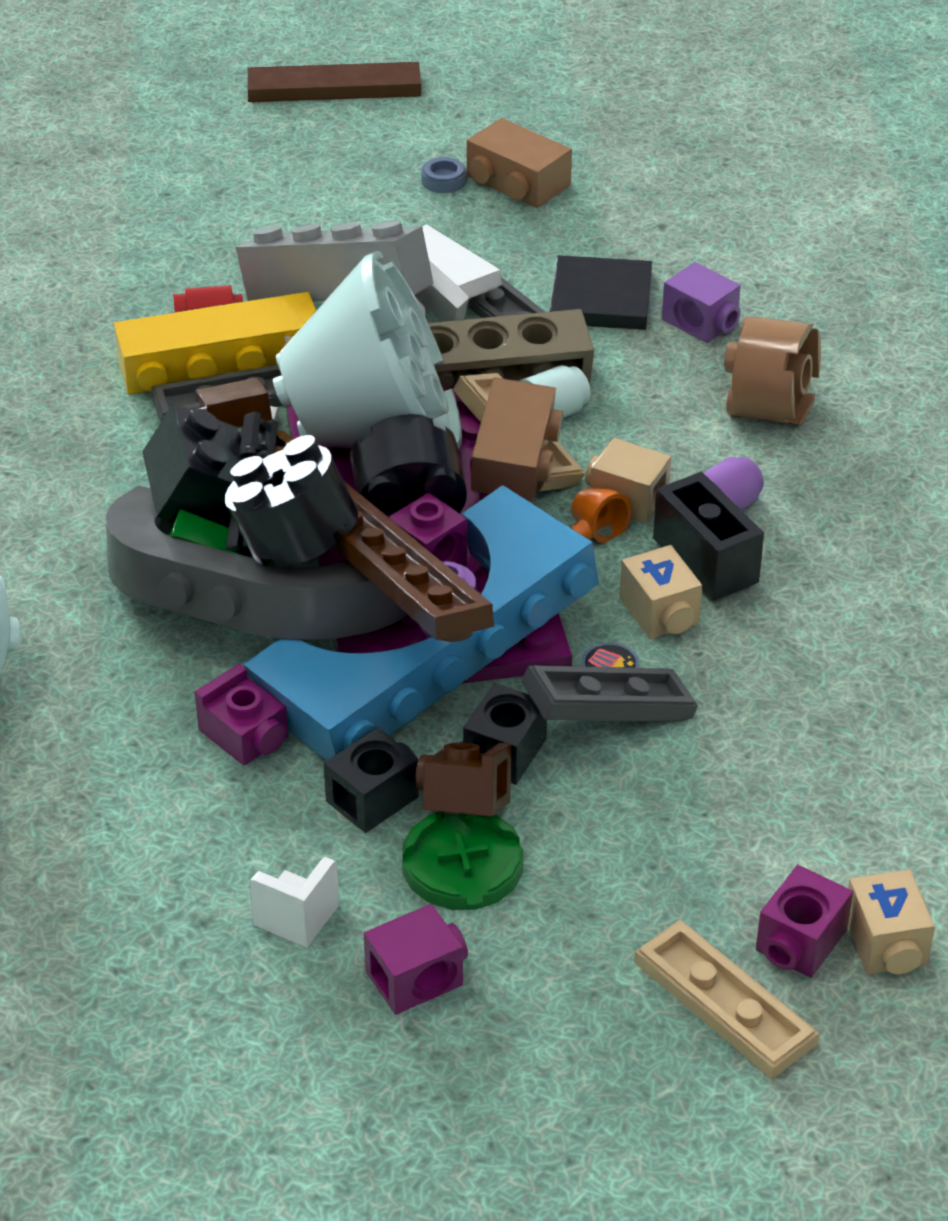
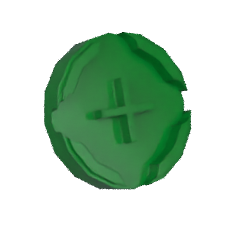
(462, 860)

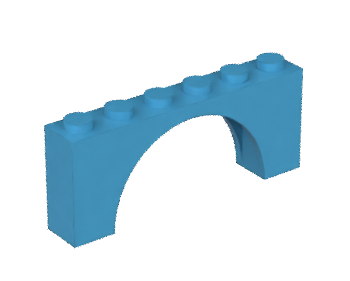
(340, 697)

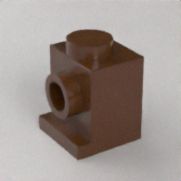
(465, 780)

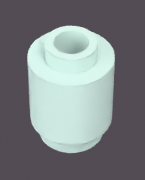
(570, 386)

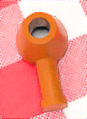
(597, 508)

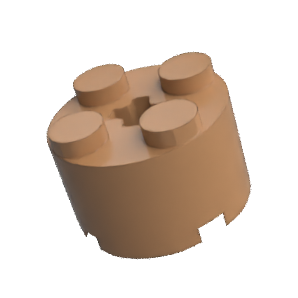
(773, 370)

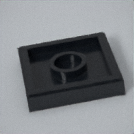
(605, 289)

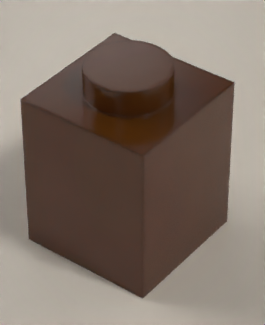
(235, 400)

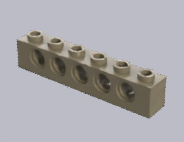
(511, 345)

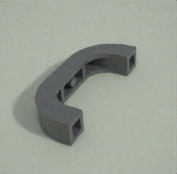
(234, 588)

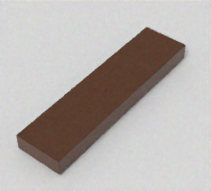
(334, 81)

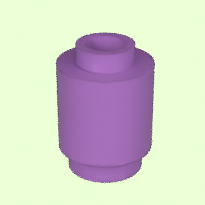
(738, 480)

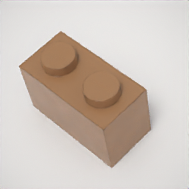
(519, 162)
(515, 438)

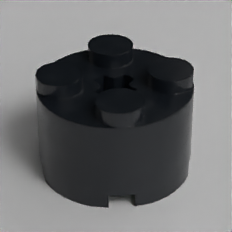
(406, 461)
(290, 503)

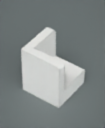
(295, 905)

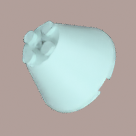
(364, 361)

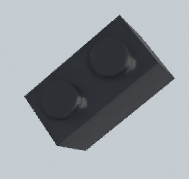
(709, 534)

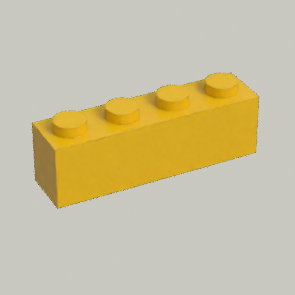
(207, 340)

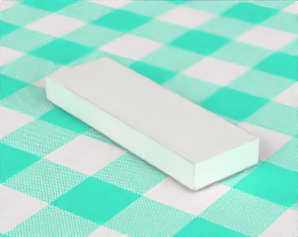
(461, 265)

